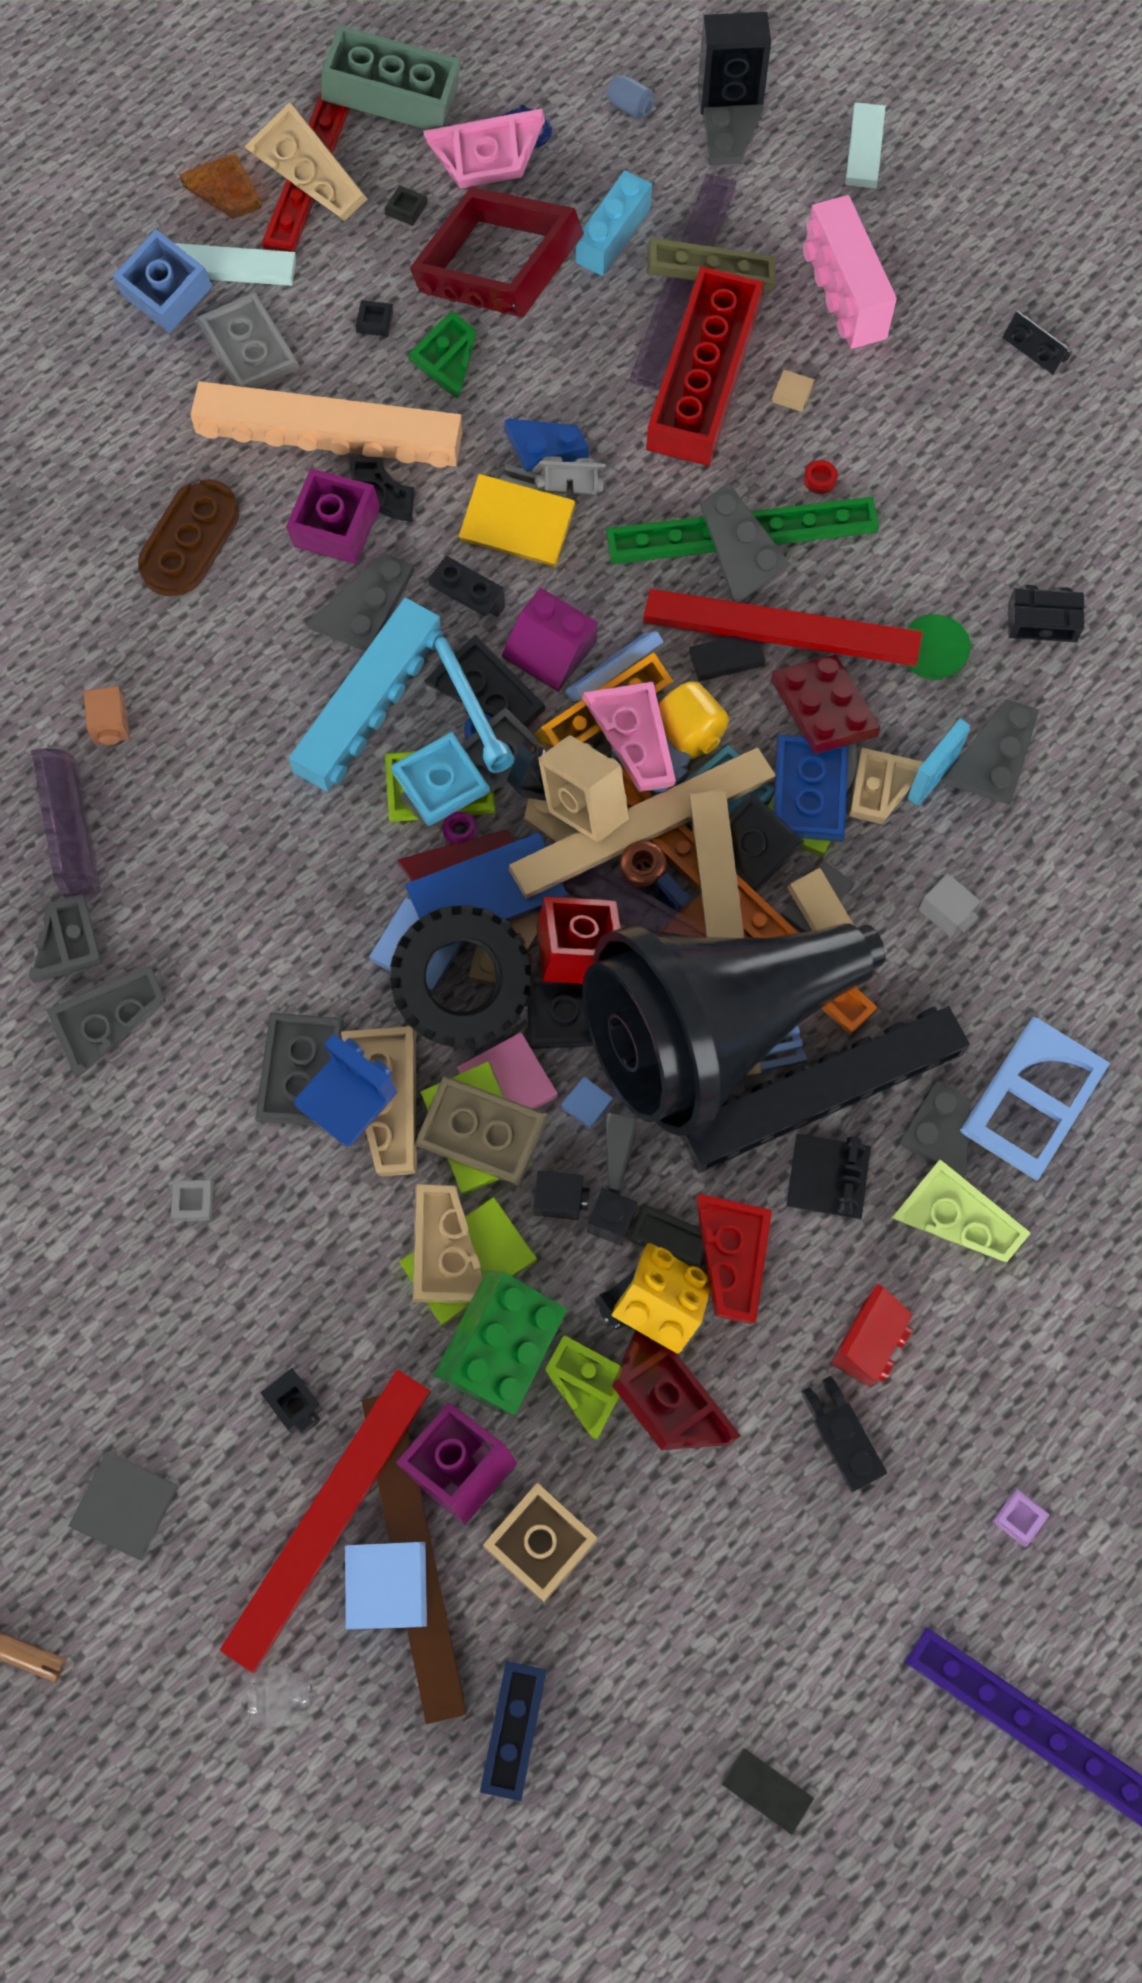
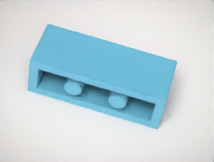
(614, 223)

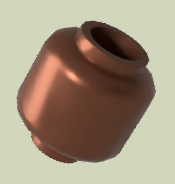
(637, 856)

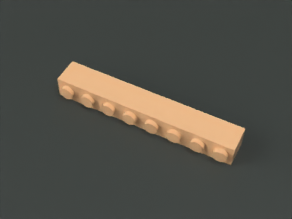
(327, 424)

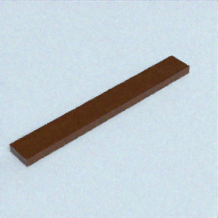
(432, 1644)

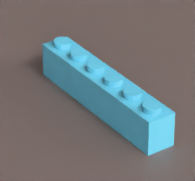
(366, 695)

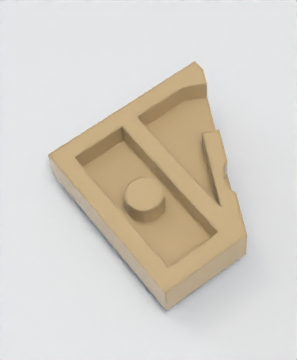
(880, 784)

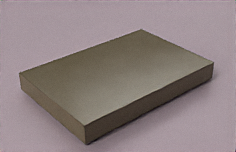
(481, 1130)

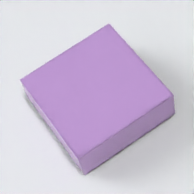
(1021, 1518)

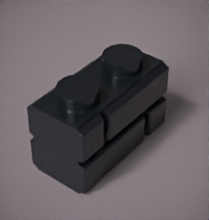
(1046, 614)

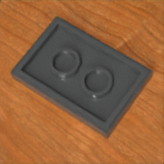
(290, 1062)

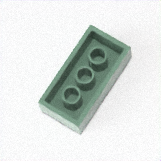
(389, 79)

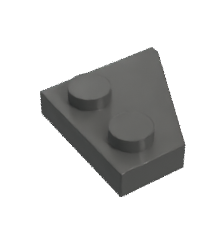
(730, 131)

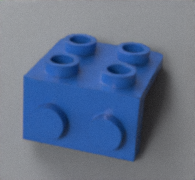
(346, 1092)

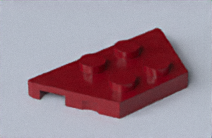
(669, 1398)

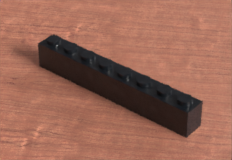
(827, 1087)

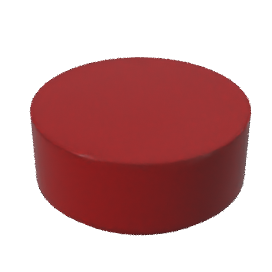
(820, 477)

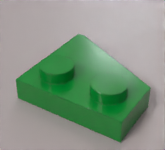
(446, 353)

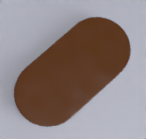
(188, 537)

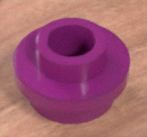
(459, 819)

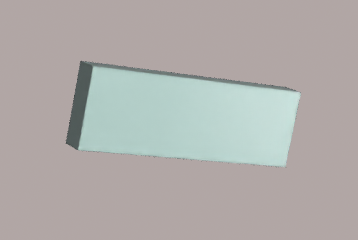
(865, 145)

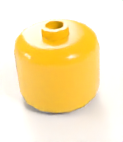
(693, 719)

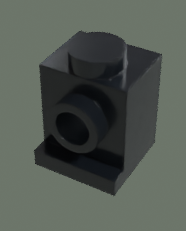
(526, 773)
(283, 1392)

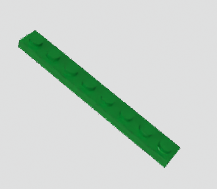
(782, 525)

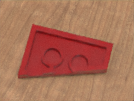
(734, 1254)

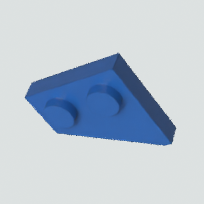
(543, 439)

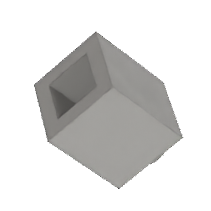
(950, 906)

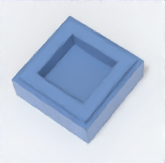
(587, 1103)

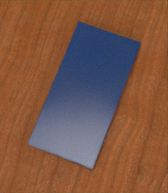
(482, 883)

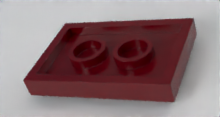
(825, 704)

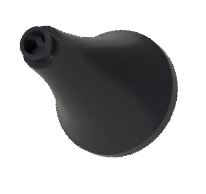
(694, 1014)

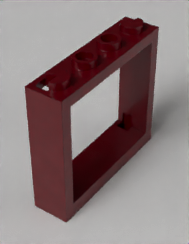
(554, 221)

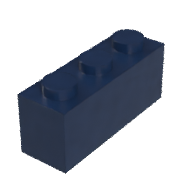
(513, 1731)

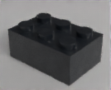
(733, 59)

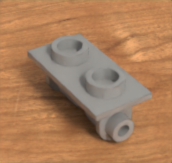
(556, 473)

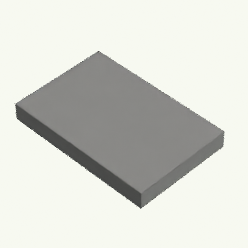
(248, 342)

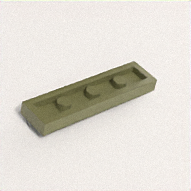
(684, 261)

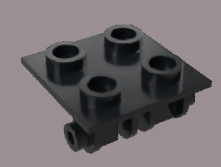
(829, 1176)

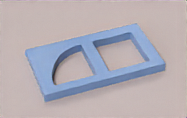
(1035, 1045)

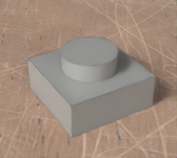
(192, 1200)

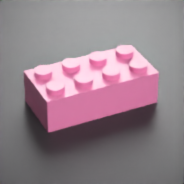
(849, 272)

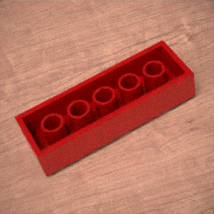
(704, 366)

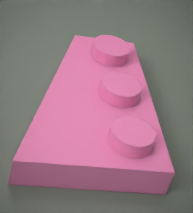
(635, 732)

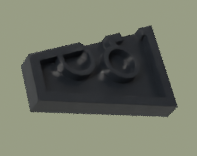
(491, 683)

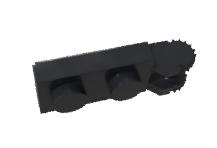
(845, 1438)

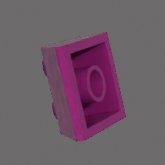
(550, 639)
(457, 1463)

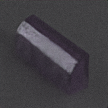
(66, 822)

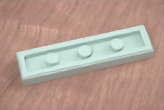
(244, 264)

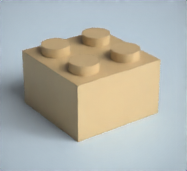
(584, 788)
(540, 1542)

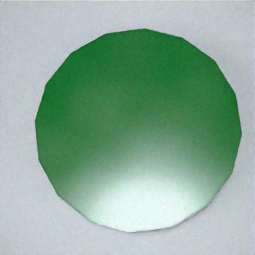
(942, 647)

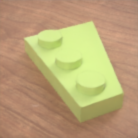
(961, 1214)

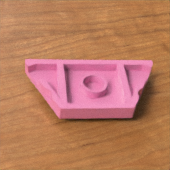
(487, 148)

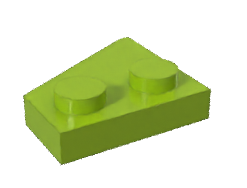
(584, 1383)

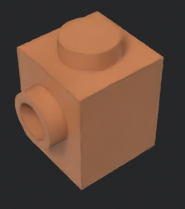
(106, 715)

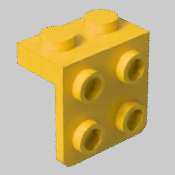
(664, 1298)

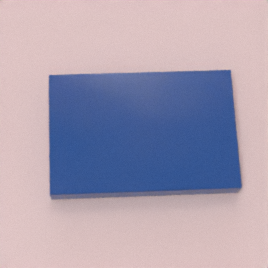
(811, 789)

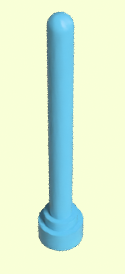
(496, 753)

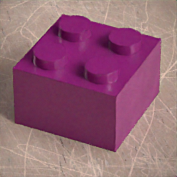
(333, 516)

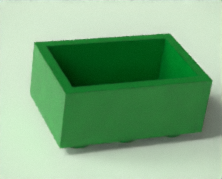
(500, 1342)

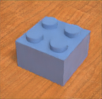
(162, 281)

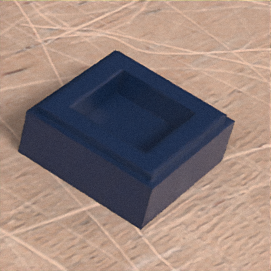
(671, 894)

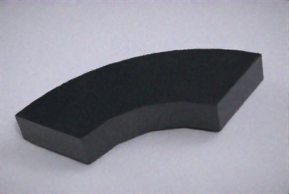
(394, 499)

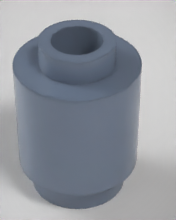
(630, 96)

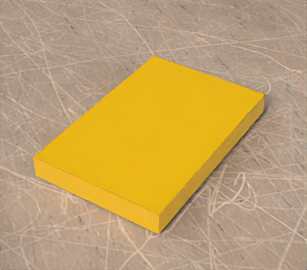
(517, 520)

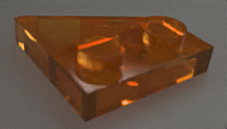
(224, 186)

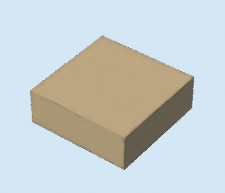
(793, 390)

